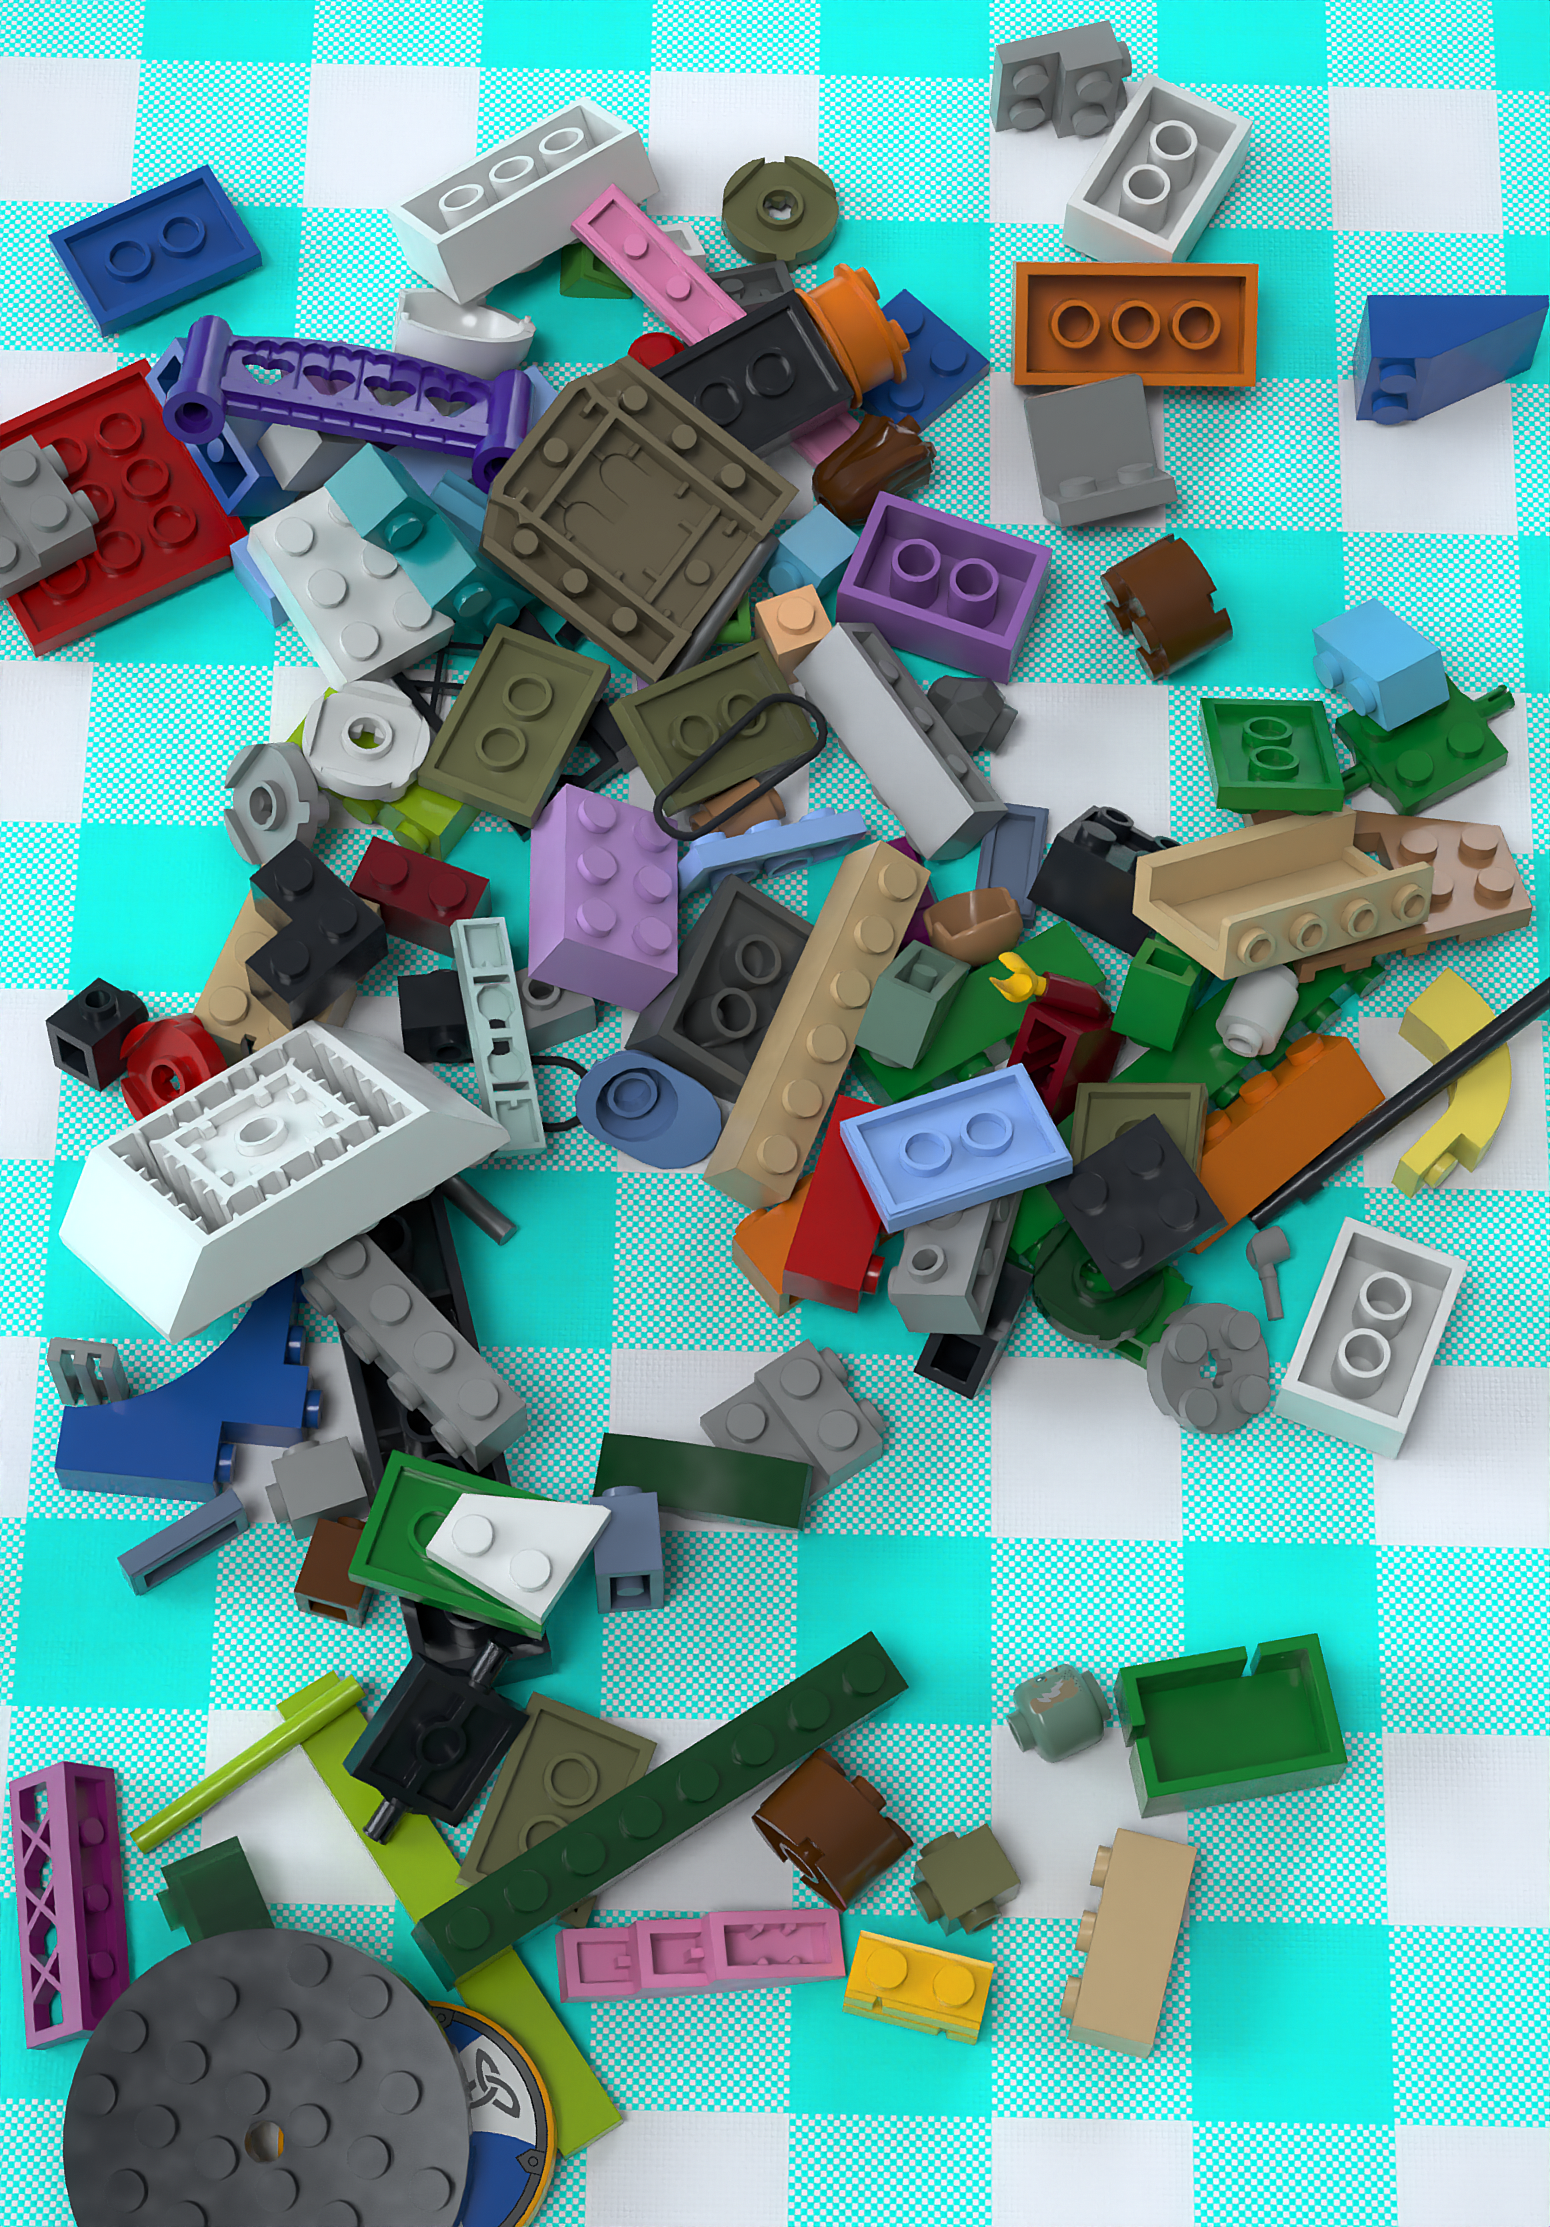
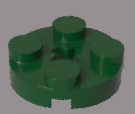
(1083, 1314)

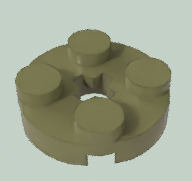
(765, 239)

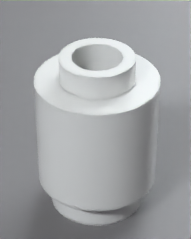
(1258, 1010)

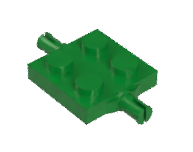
(1427, 754)

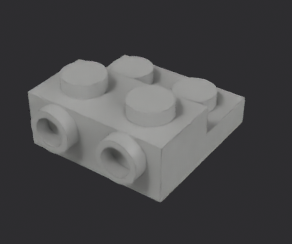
(1061, 78)
(39, 517)
(802, 1416)

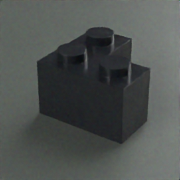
(322, 938)

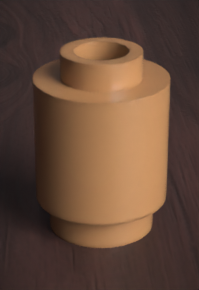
(765, 808)

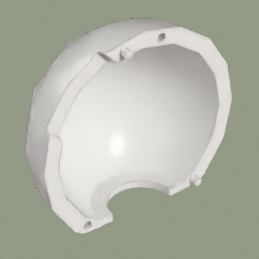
(462, 336)

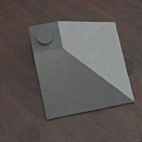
(725, 988)

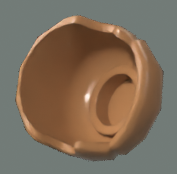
(975, 925)

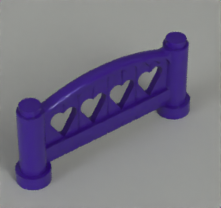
(218, 384)

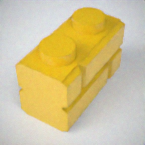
(917, 1987)

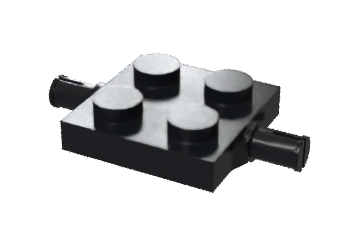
(436, 1740)

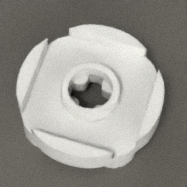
(357, 771)

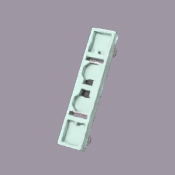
(497, 1032)

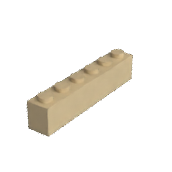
(816, 1027)

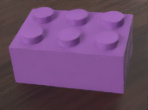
(944, 586)

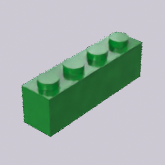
(979, 1024)

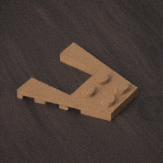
(1472, 890)

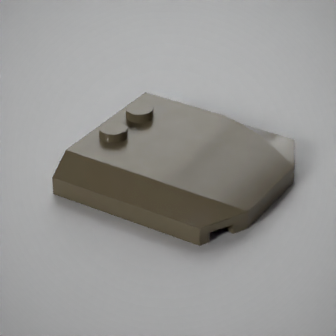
(629, 513)

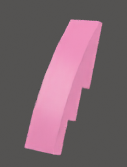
(699, 1955)

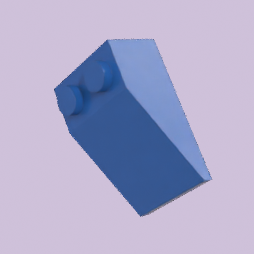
(1439, 349)

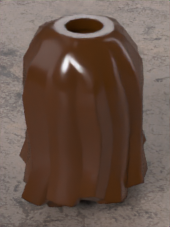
(873, 460)

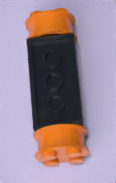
(792, 362)

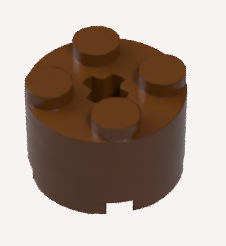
(1166, 605)
(831, 1830)

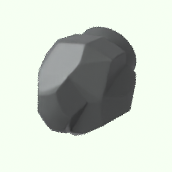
(973, 711)

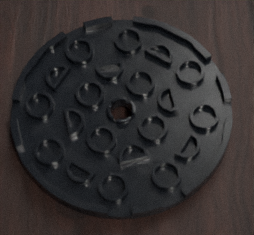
(282, 2035)

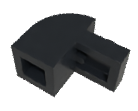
(969, 1360)

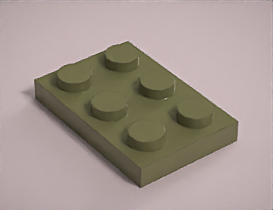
(691, 710)
(514, 725)
(548, 1779)

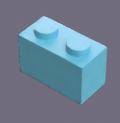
(1380, 664)

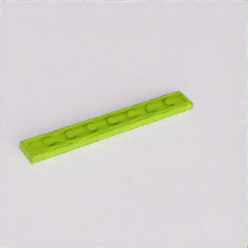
(423, 1878)

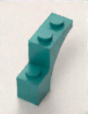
(435, 554)

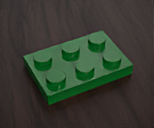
(1270, 755)
(402, 1522)

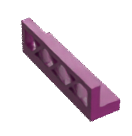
(81, 1899)

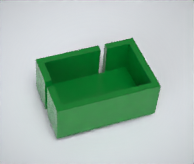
(1225, 1737)

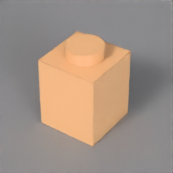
(791, 627)

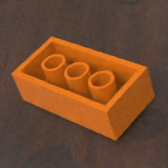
(1134, 317)

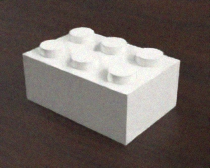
(1157, 177)
(344, 593)
(1370, 1337)

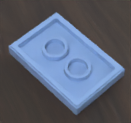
(955, 1148)

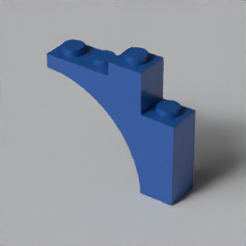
(178, 1434)

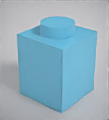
(811, 553)

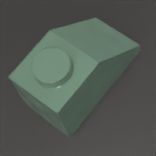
(910, 1005)

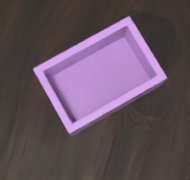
(603, 899)

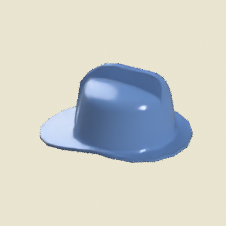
(648, 1110)

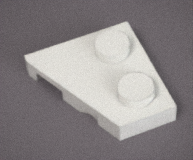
(518, 1547)

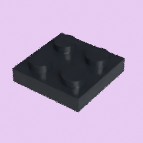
(1136, 1205)

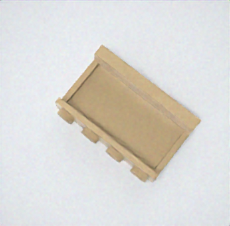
(1276, 893)

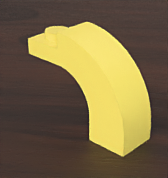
(1436, 1025)

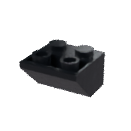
(1093, 876)

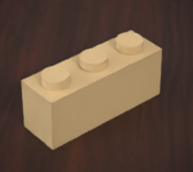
(1128, 1942)

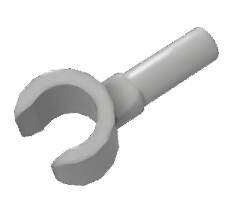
(1262, 1253)

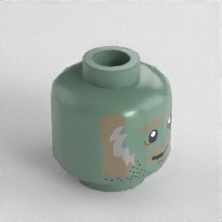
(1058, 1713)

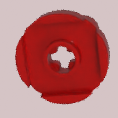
(158, 1051)

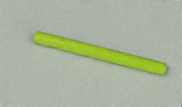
(247, 1764)

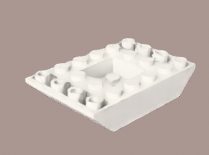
(266, 1172)

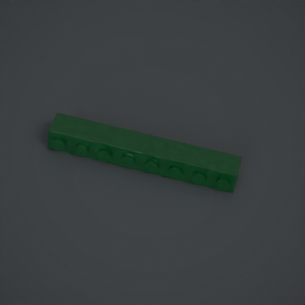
(657, 1811)

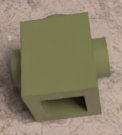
(963, 1881)

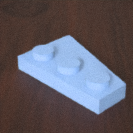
(769, 847)

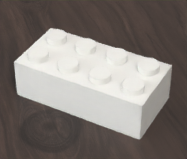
(519, 199)

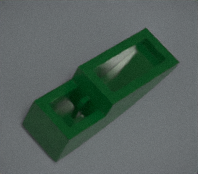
(708, 1481)

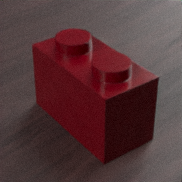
(419, 894)

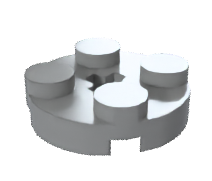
(277, 782)
(1241, 1372)

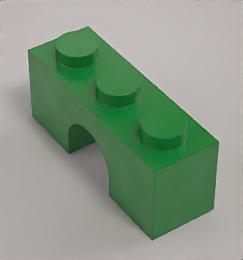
(1160, 994)

